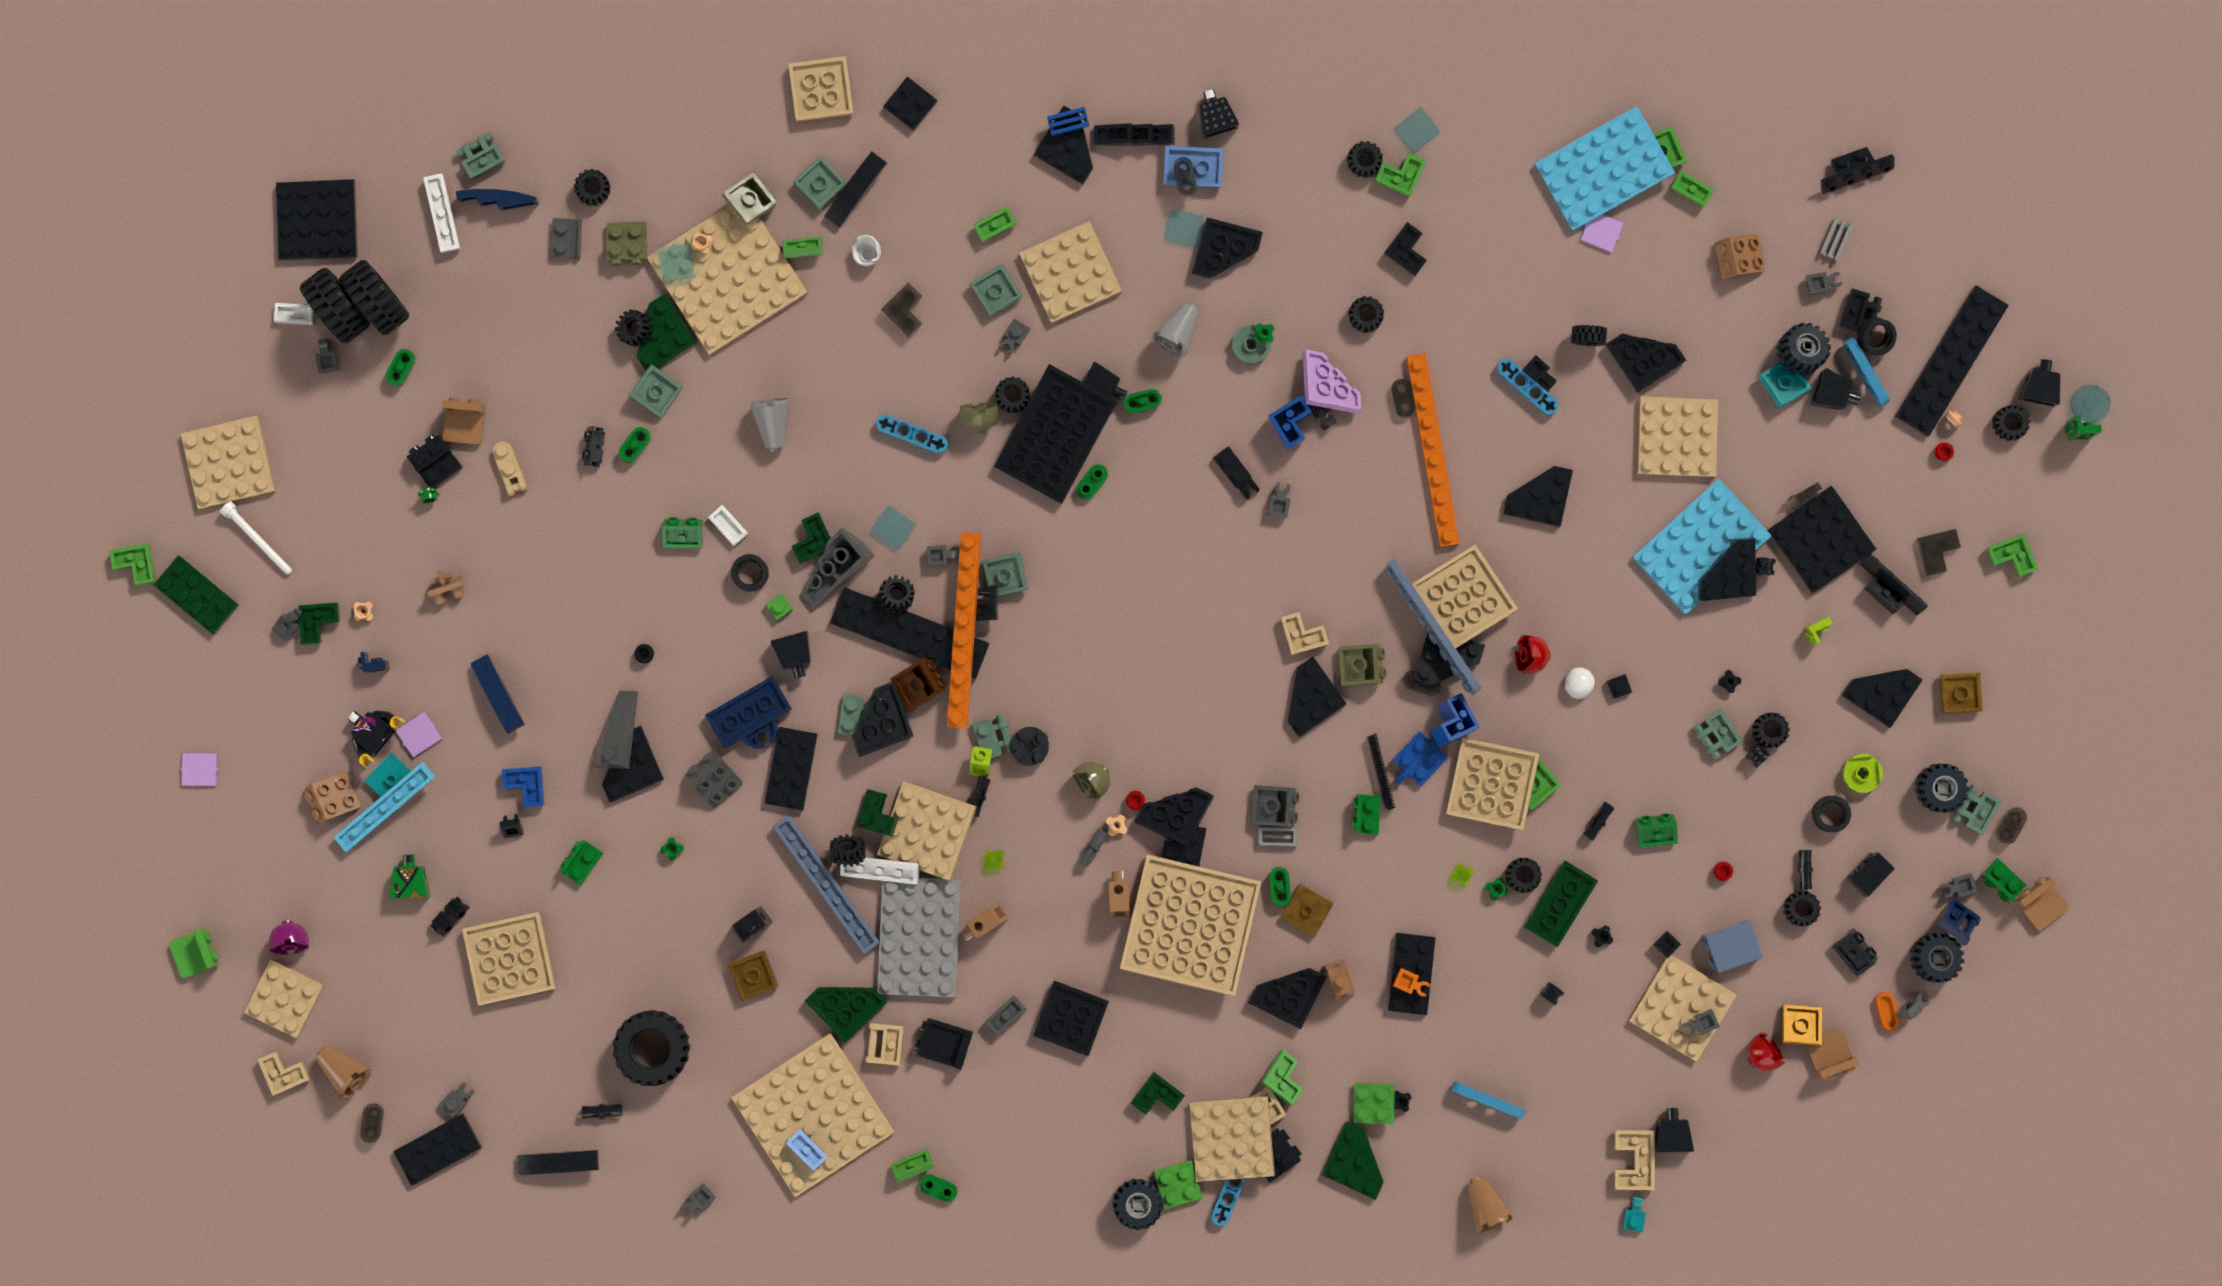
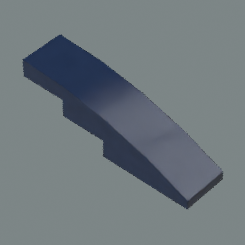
(503, 198)
(497, 694)

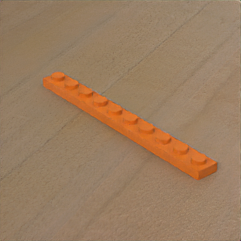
(1432, 450)
(964, 630)

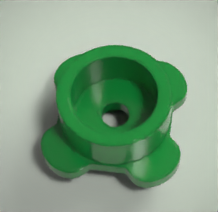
(1259, 334)
(428, 495)
(677, 849)
(1501, 888)

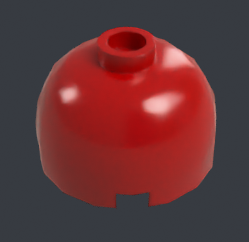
(1532, 654)
(1764, 1053)

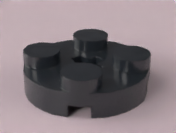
(1021, 753)

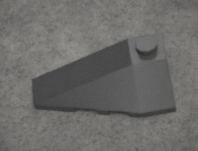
(840, 561)
(615, 741)

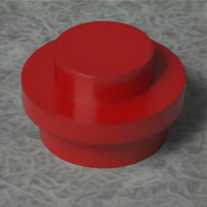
(1944, 451)
(1135, 800)
(1723, 871)

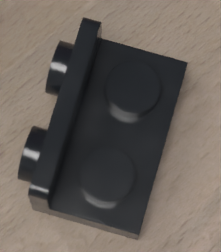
(1855, 952)

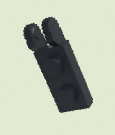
(1235, 471)

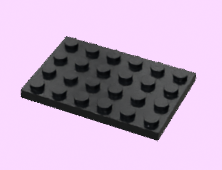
(1055, 433)

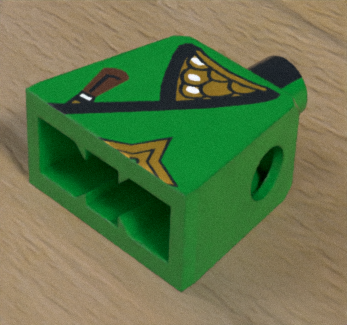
(409, 880)

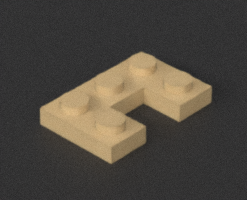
(1644, 1160)

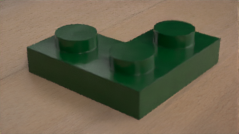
(817, 539)
(313, 617)
(872, 817)
(1157, 1089)

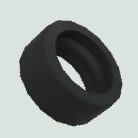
(1864, 332)
(747, 558)
(1834, 828)

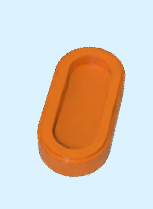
(1886, 1010)

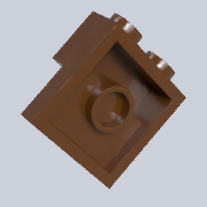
(919, 683)

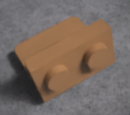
(1739, 256)
(463, 421)
(331, 797)
(2042, 903)
(1832, 1056)

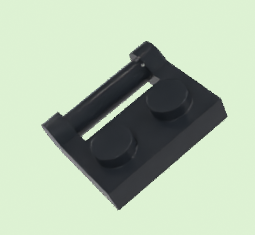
(987, 609)

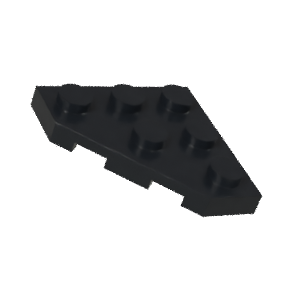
(1067, 151)
(1224, 247)
(1644, 359)
(1541, 498)
(1731, 573)
(1434, 669)
(1883, 694)
(1312, 697)
(882, 721)
(642, 770)
(1176, 815)
(1289, 996)

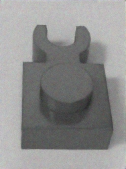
(1820, 283)
(1016, 334)
(1279, 504)
(1961, 886)
(1703, 1022)
(455, 1102)
(699, 1198)

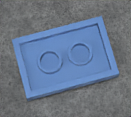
(1205, 161)

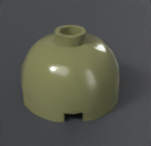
(979, 416)
(1092, 778)

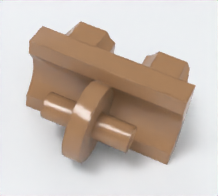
(437, 591)

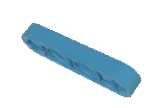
(1866, 372)
(1525, 389)
(911, 436)
(1488, 1100)
(1227, 1188)

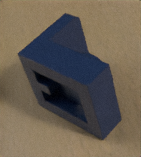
(376, 664)

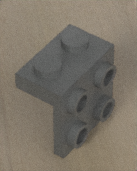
(713, 778)

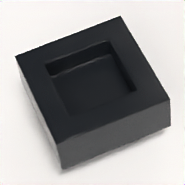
(1619, 686)
(1666, 944)

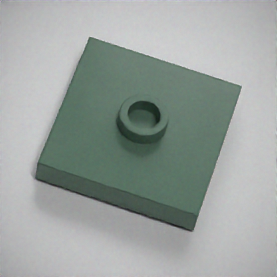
(820, 183)
(995, 290)
(655, 391)
(1006, 573)

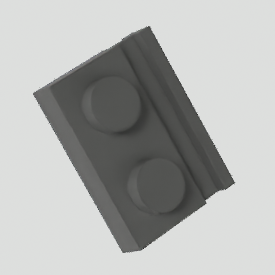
(566, 238)

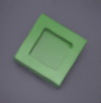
(779, 607)

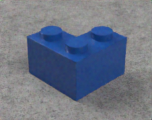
(1285, 421)
(1458, 721)

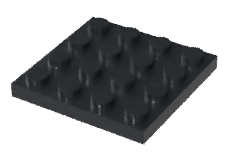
(316, 219)
(1821, 539)

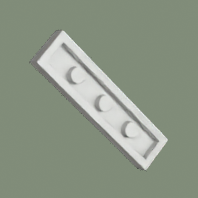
(441, 213)
(883, 870)

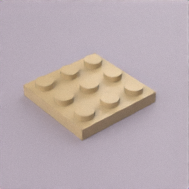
(821, 89)
(284, 998)

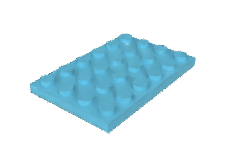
(1604, 168)
(1695, 540)

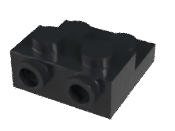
(434, 461)
(1284, 1154)

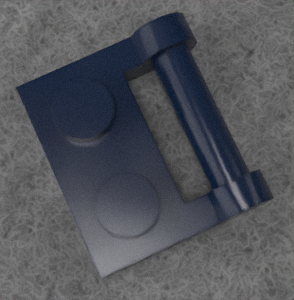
(1953, 918)

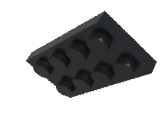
(791, 768)
(1415, 955)
(437, 1149)

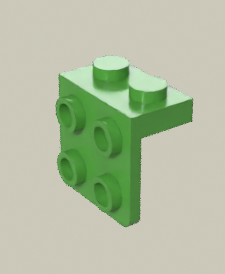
(194, 953)

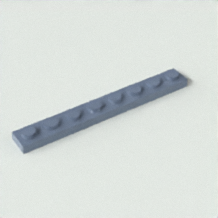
(1428, 621)
(826, 884)

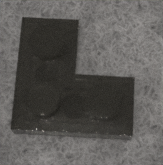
(898, 309)
(1932, 548)

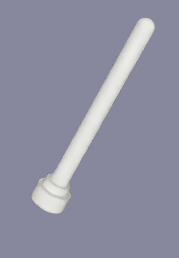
(229, 510)

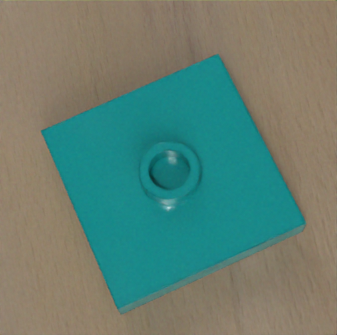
(1783, 385)
(387, 774)

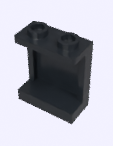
(943, 1043)

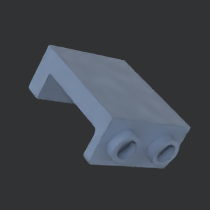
(1732, 946)

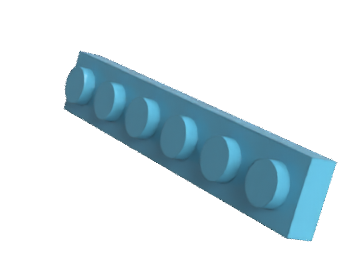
(384, 807)

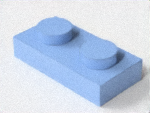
(806, 1149)

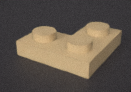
(1298, 638)
(280, 1078)

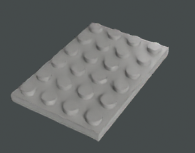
(919, 938)

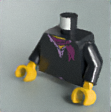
(372, 733)

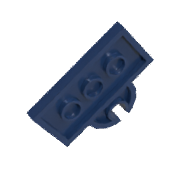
(750, 715)

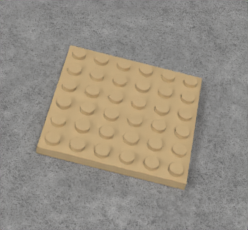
(735, 282)
(1190, 925)
(824, 1100)

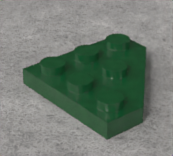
(668, 337)
(846, 1007)
(1354, 1162)

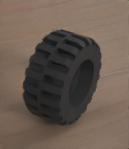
(374, 297)
(334, 305)
(632, 1067)

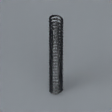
(1388, 802)

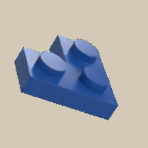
(530, 780)

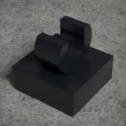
(511, 827)

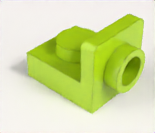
(1820, 627)
(980, 761)

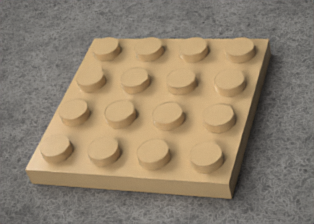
(1070, 272)
(1677, 436)
(228, 462)
(1465, 596)
(1492, 784)
(928, 830)
(509, 958)
(1676, 997)
(1232, 1139)

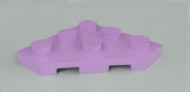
(1327, 385)

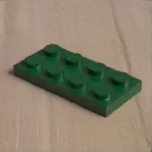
(196, 594)
(1560, 903)

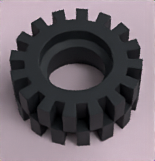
(1369, 148)
(596, 198)
(1361, 325)
(624, 326)
(1588, 335)
(1015, 383)
(2021, 416)
(899, 584)
(1759, 733)
(847, 850)
(1535, 875)
(1791, 914)

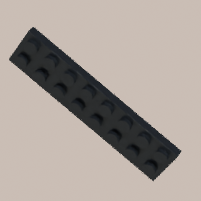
(1951, 361)
(901, 630)

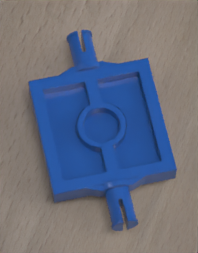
(1419, 759)

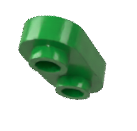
(398, 366)
(1141, 399)
(632, 443)
(1092, 482)
(1280, 886)
(938, 1188)

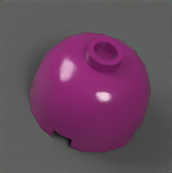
(288, 937)

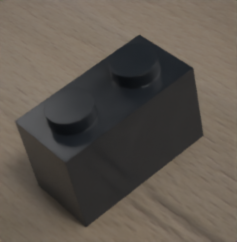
(1870, 873)

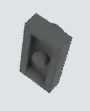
(1005, 1015)

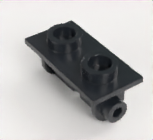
(590, 453)
(444, 923)

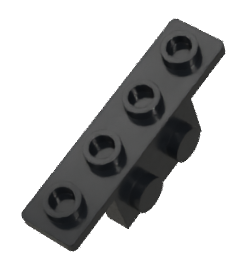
(1855, 168)
(1889, 589)

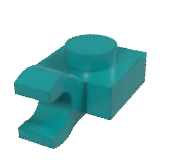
(1633, 1217)

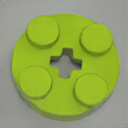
(1869, 764)

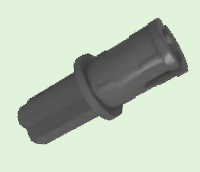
(1093, 847)

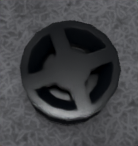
(1765, 566)
(1757, 755)
(1552, 993)

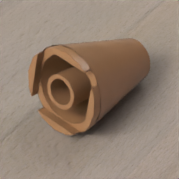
(342, 1071)
(1486, 1206)

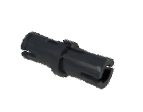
(979, 794)
(1598, 821)
(1805, 869)
(601, 1111)

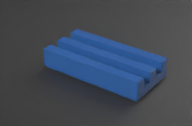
(1067, 121)

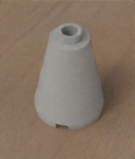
(1177, 330)
(772, 421)

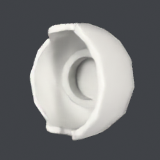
(866, 250)
(1579, 683)

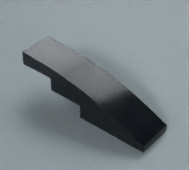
(1134, 135)
(855, 189)
(557, 1162)

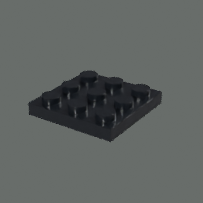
(1071, 1018)

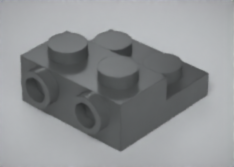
(1274, 806)

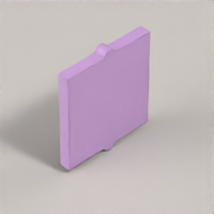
(1602, 232)
(419, 734)
(199, 769)

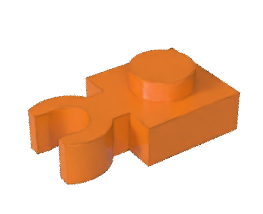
(1408, 981)

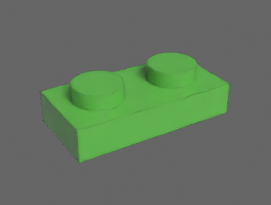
(1692, 189)
(995, 224)
(802, 247)
(912, 1165)

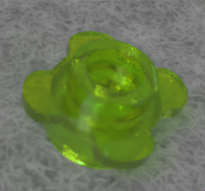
(989, 857)
(1468, 872)

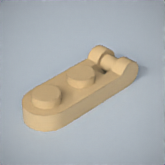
(509, 467)

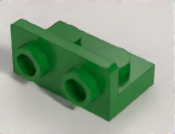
(2078, 432)
(682, 533)
(1367, 814)
(1656, 830)
(581, 861)
(2003, 880)

